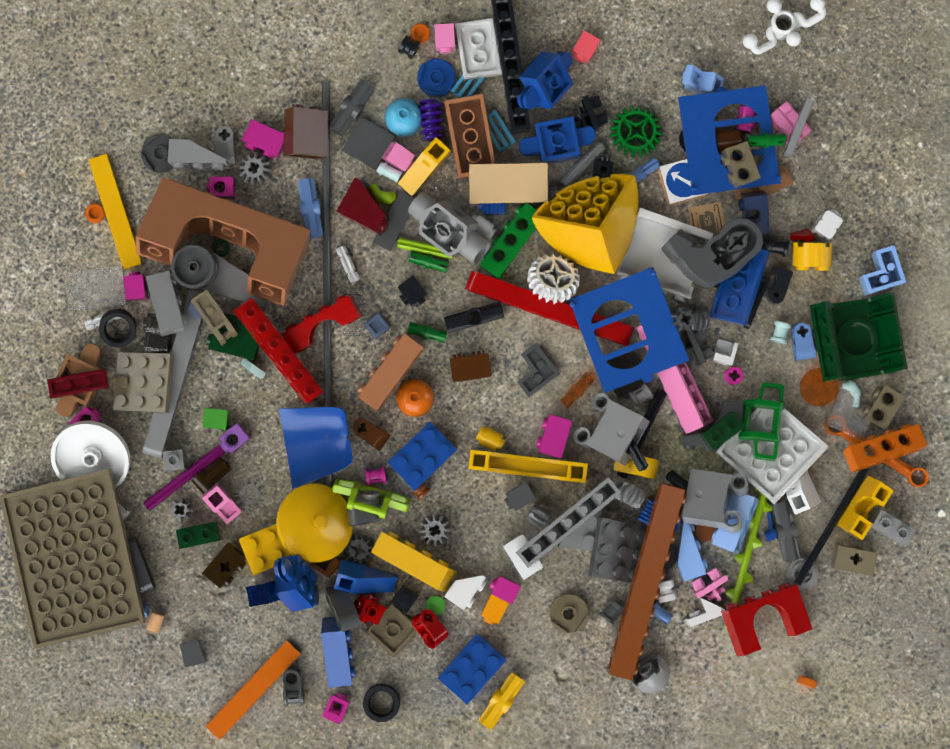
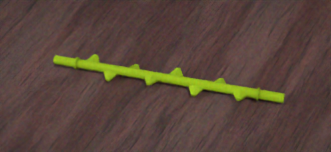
(752, 543)

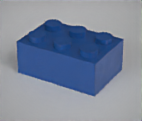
(422, 456)
(472, 668)

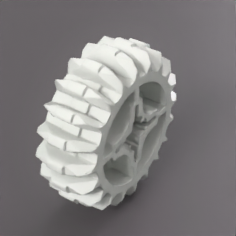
(558, 273)

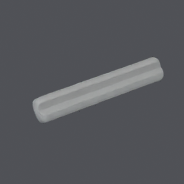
(583, 164)

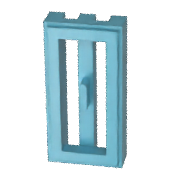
(460, 81)
(505, 129)

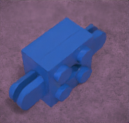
(545, 80)
(557, 140)
(295, 583)

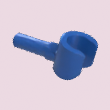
(771, 533)

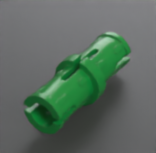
(766, 140)
(428, 261)
(427, 332)

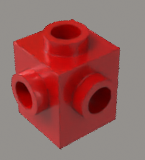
(369, 609)

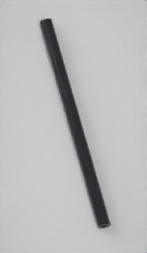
(830, 526)

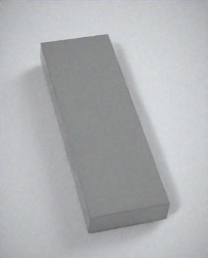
(798, 127)

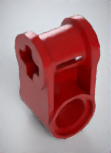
(431, 629)

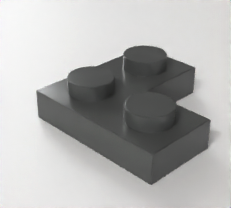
(542, 370)

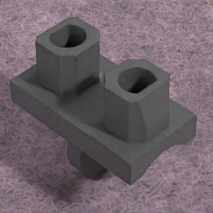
(693, 338)

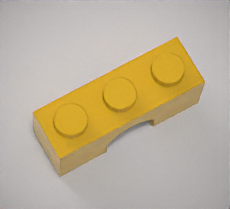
(855, 516)

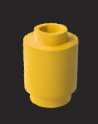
(490, 438)

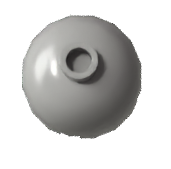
(652, 674)

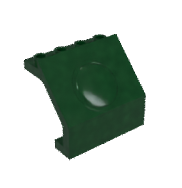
(858, 338)

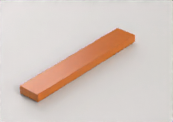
(253, 689)

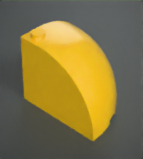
(591, 221)

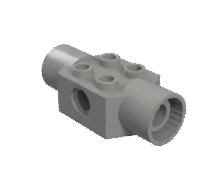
(448, 228)

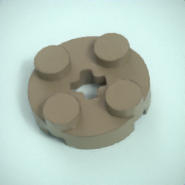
(579, 611)

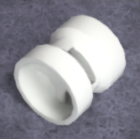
(666, 591)

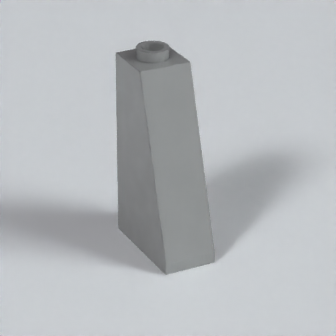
(232, 283)

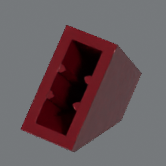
(363, 209)

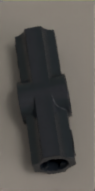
(461, 321)

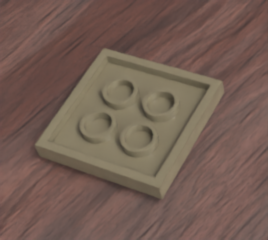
(143, 382)

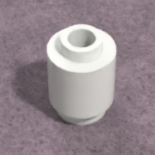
(484, 227)

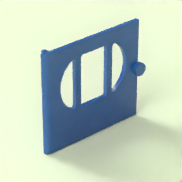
(698, 127)
(650, 305)

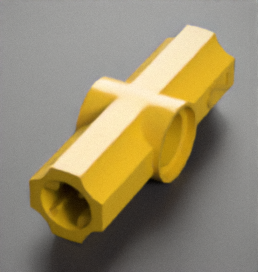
(501, 700)

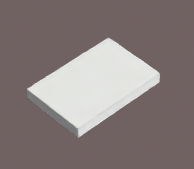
(478, 49)

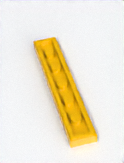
(115, 211)

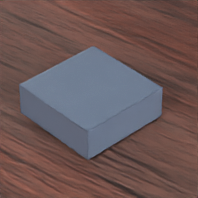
(377, 326)

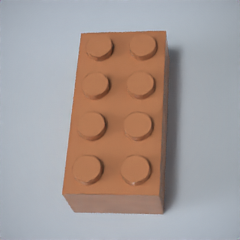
(469, 133)
(391, 372)

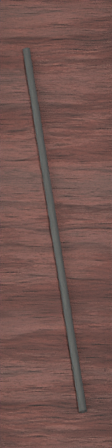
(327, 263)

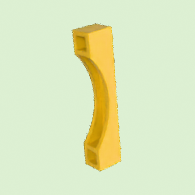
(528, 466)

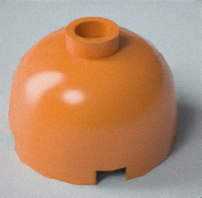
(415, 398)

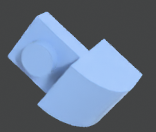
(701, 81)

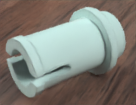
(389, 171)

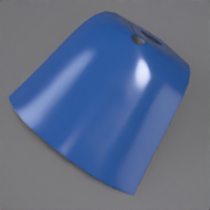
(306, 444)

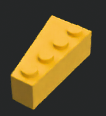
(414, 562)

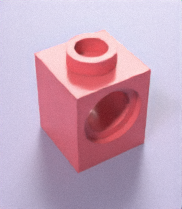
(585, 47)

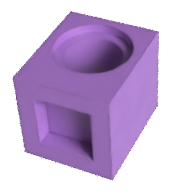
(243, 438)

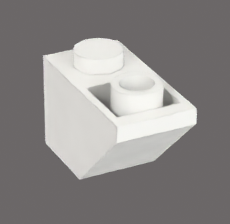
(463, 590)

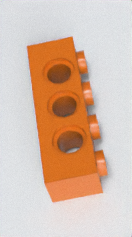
(859, 460)

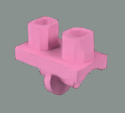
(717, 579)

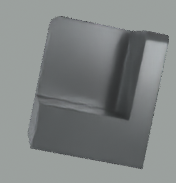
(192, 653)

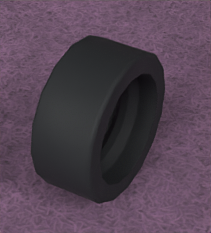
(113, 342)
(381, 717)

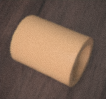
(155, 622)

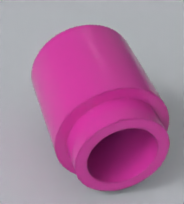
(742, 113)

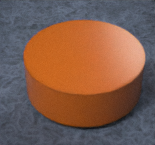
(420, 33)
(95, 213)
(807, 682)

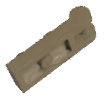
(213, 316)

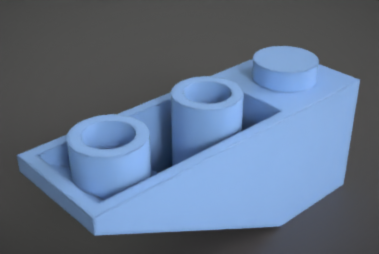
(688, 557)

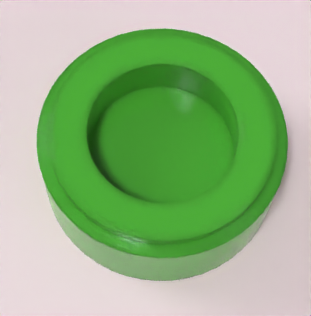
(436, 604)

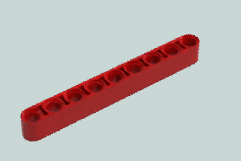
(558, 312)

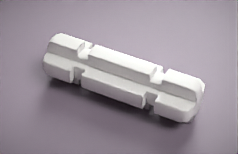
(347, 264)
(92, 323)

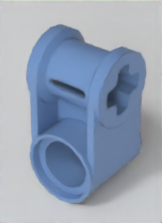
(803, 345)

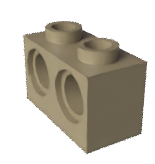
(745, 163)
(887, 410)

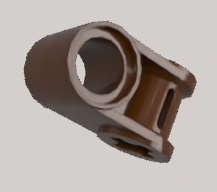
(373, 436)

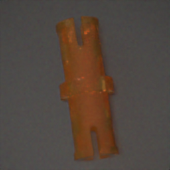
(577, 390)

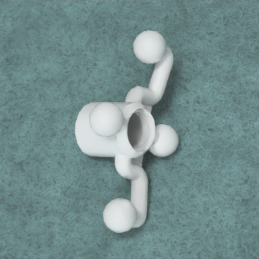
(794, 20)

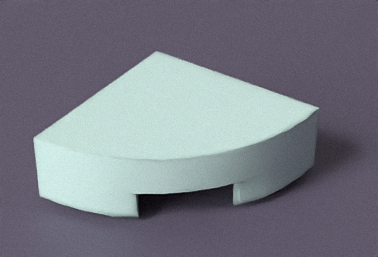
(252, 368)

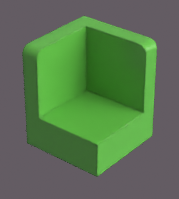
(216, 419)

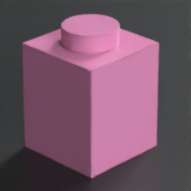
(444, 38)
(398, 157)

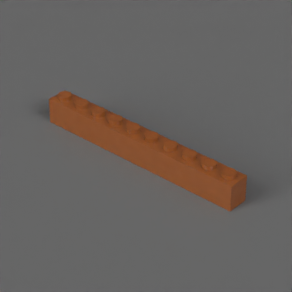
(646, 580)

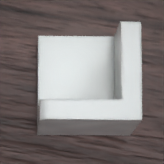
(724, 352)

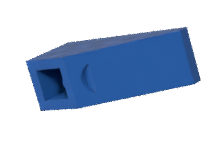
(363, 579)

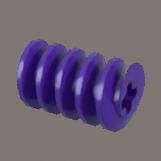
(431, 119)

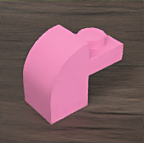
(221, 503)

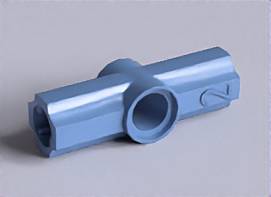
(310, 207)

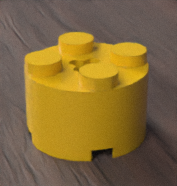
(812, 255)

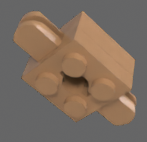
(72, 365)

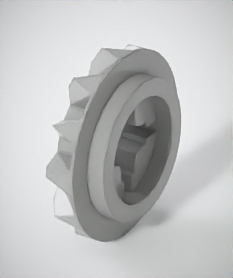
(796, 566)

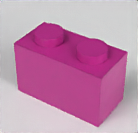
(264, 139)
(554, 436)

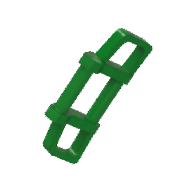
(774, 436)

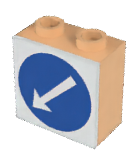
(676, 183)

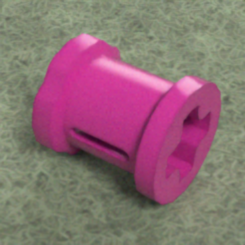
(738, 371)
(376, 476)

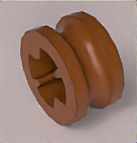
(421, 491)

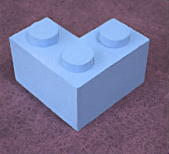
(887, 273)

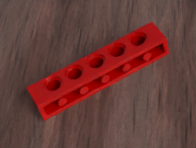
(277, 350)

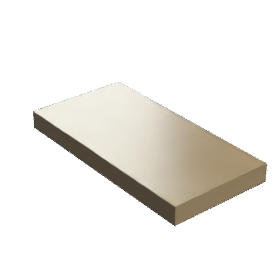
(508, 183)

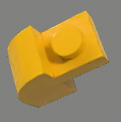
(630, 468)

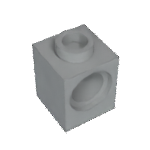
(174, 460)

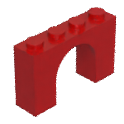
(740, 617)

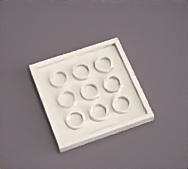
(795, 453)

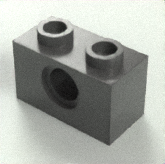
(519, 497)

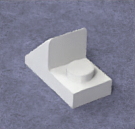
(710, 612)

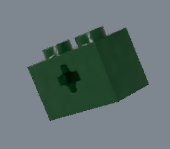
(722, 430)
(198, 535)

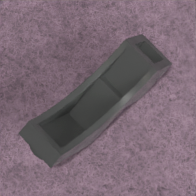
(695, 440)

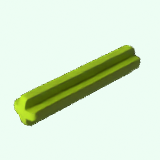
(420, 247)

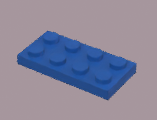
(737, 293)

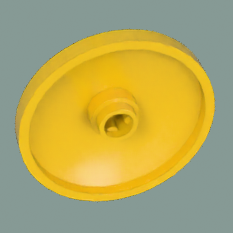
(314, 523)

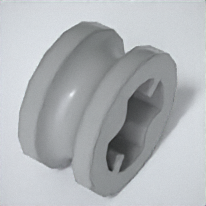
(371, 497)

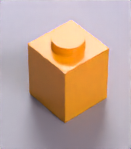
(494, 610)

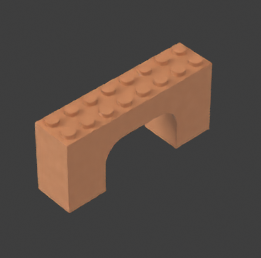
(184, 211)

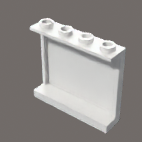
(645, 251)

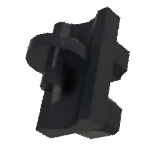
(589, 104)

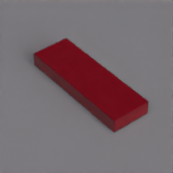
(78, 383)

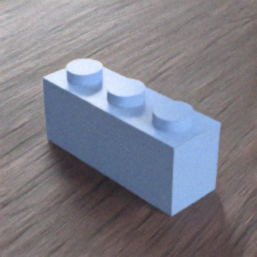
(746, 507)

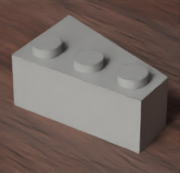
(166, 303)
(583, 536)

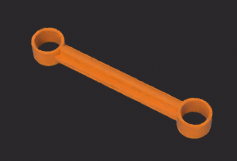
(896, 464)

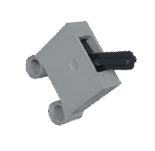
(616, 433)
(709, 496)

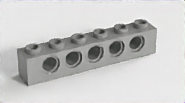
(568, 522)

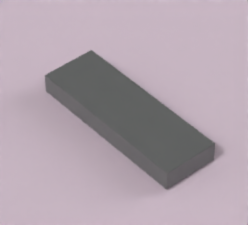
(397, 218)

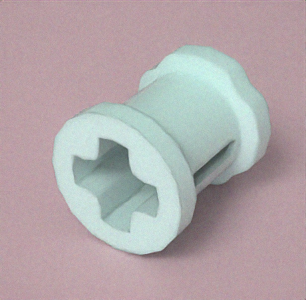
(780, 332)

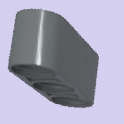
(142, 571)
(342, 609)

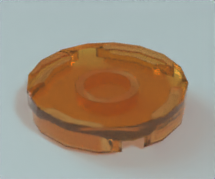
(816, 391)

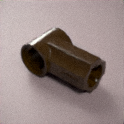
(208, 478)

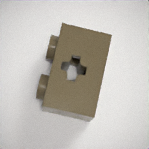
(864, 565)

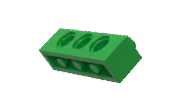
(497, 268)

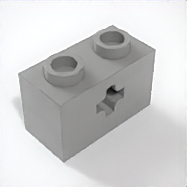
(891, 528)

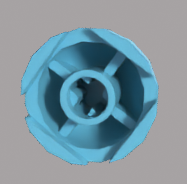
(403, 117)

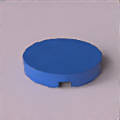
(436, 77)

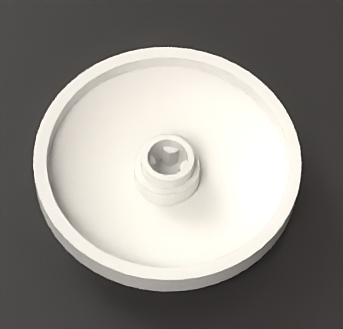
(88, 449)

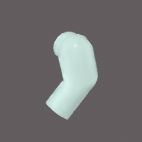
(852, 386)

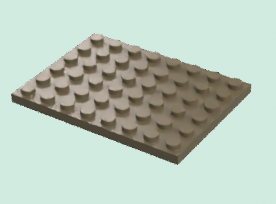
(72, 558)

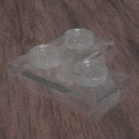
(843, 417)

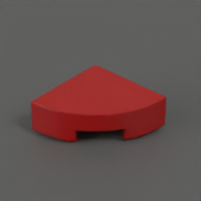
(804, 234)

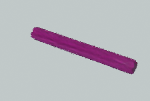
(184, 477)

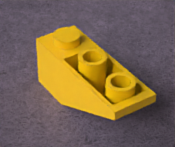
(424, 166)

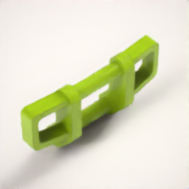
(352, 488)

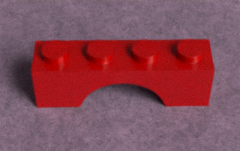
(301, 336)

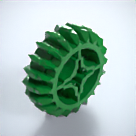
(647, 119)

